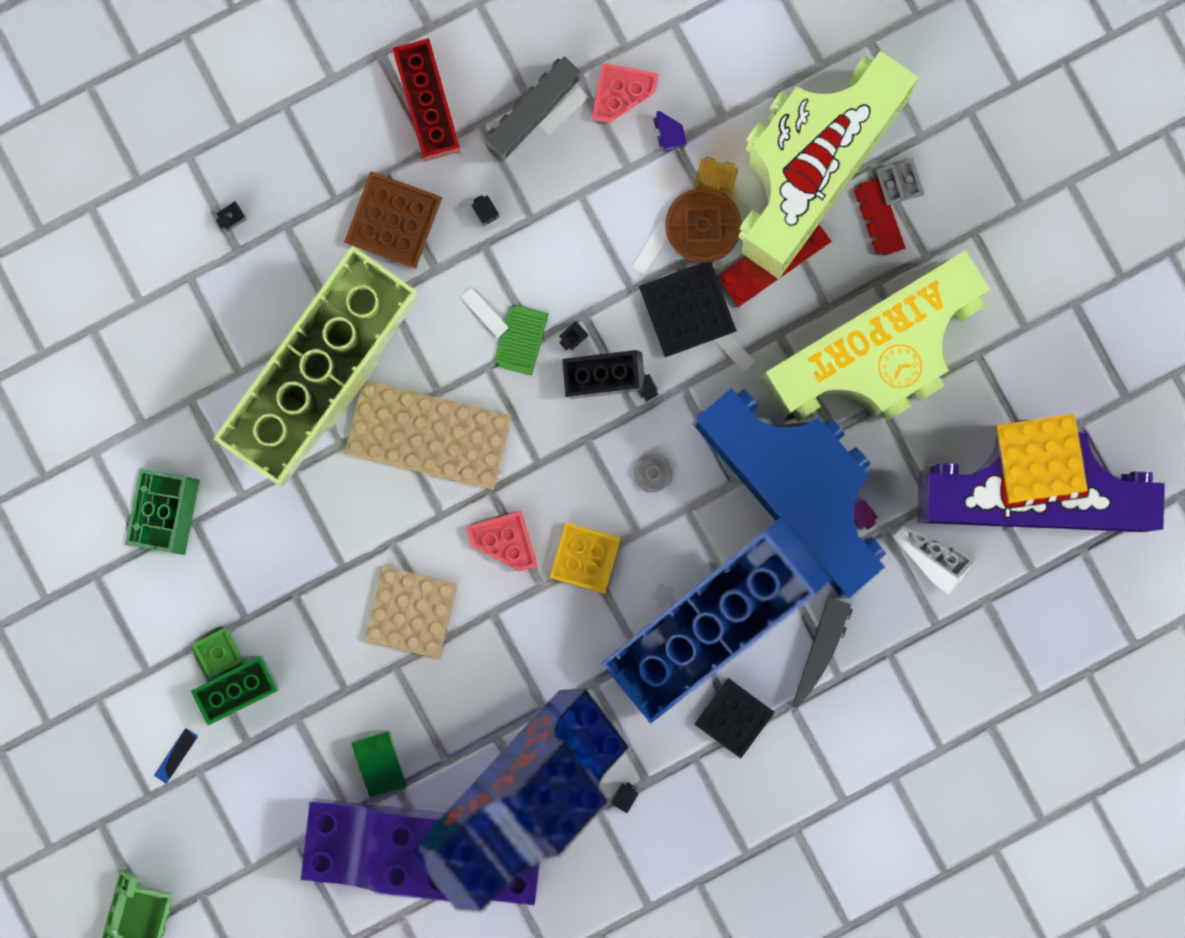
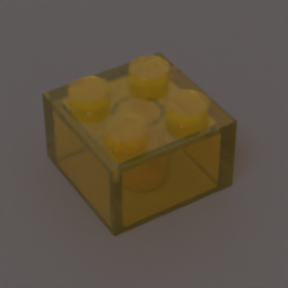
(716, 175)

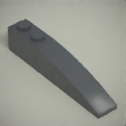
(824, 645)

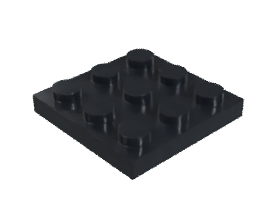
(734, 718)

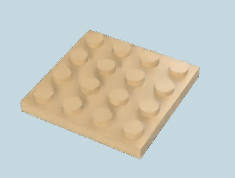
(411, 612)

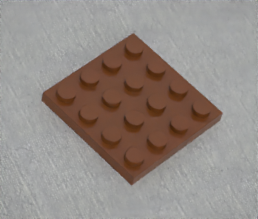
(393, 220)

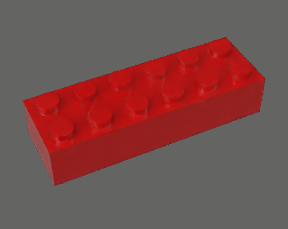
(426, 99)

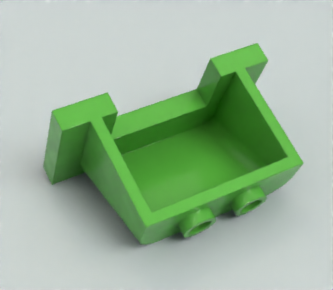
(136, 910)

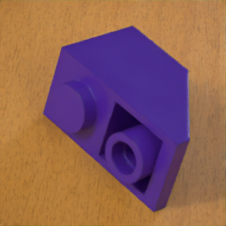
(671, 132)

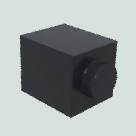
(485, 210)
(625, 797)

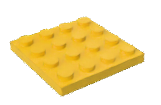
(1041, 458)

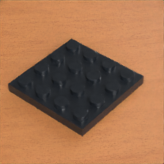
(687, 309)

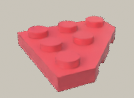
(621, 91)
(505, 540)

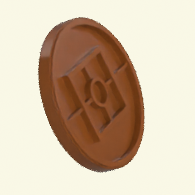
(703, 225)

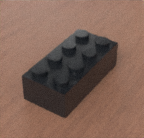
(603, 374)

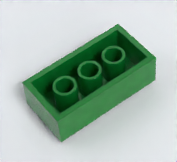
(235, 690)

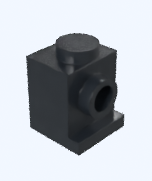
(237, 216)
(576, 330)

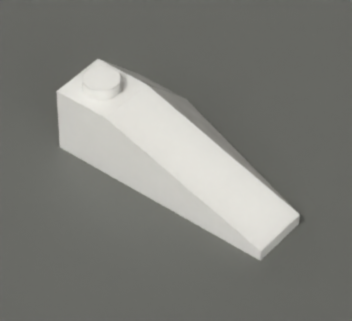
(940, 564)

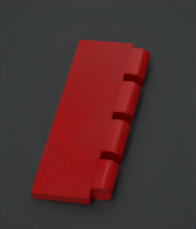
(882, 217)

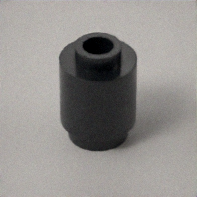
(651, 389)

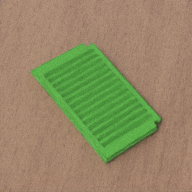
(521, 340)

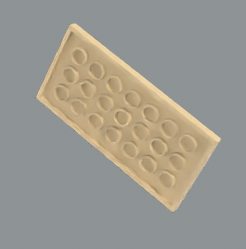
(428, 435)

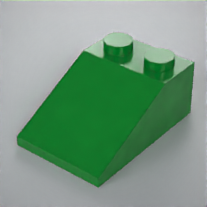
(379, 763)

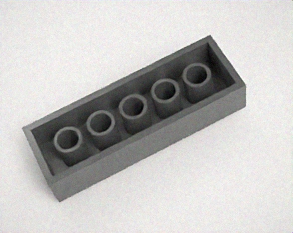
(533, 108)

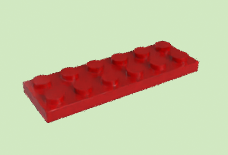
(748, 279)

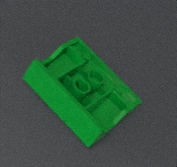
(162, 511)

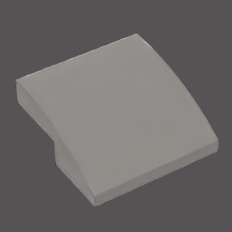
(900, 182)

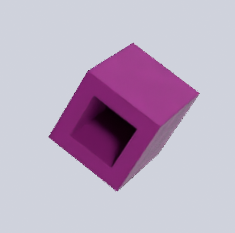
(864, 515)

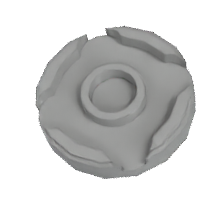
(653, 473)

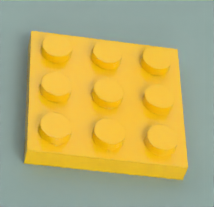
(585, 558)

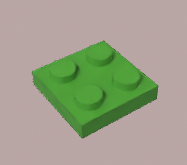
(218, 652)

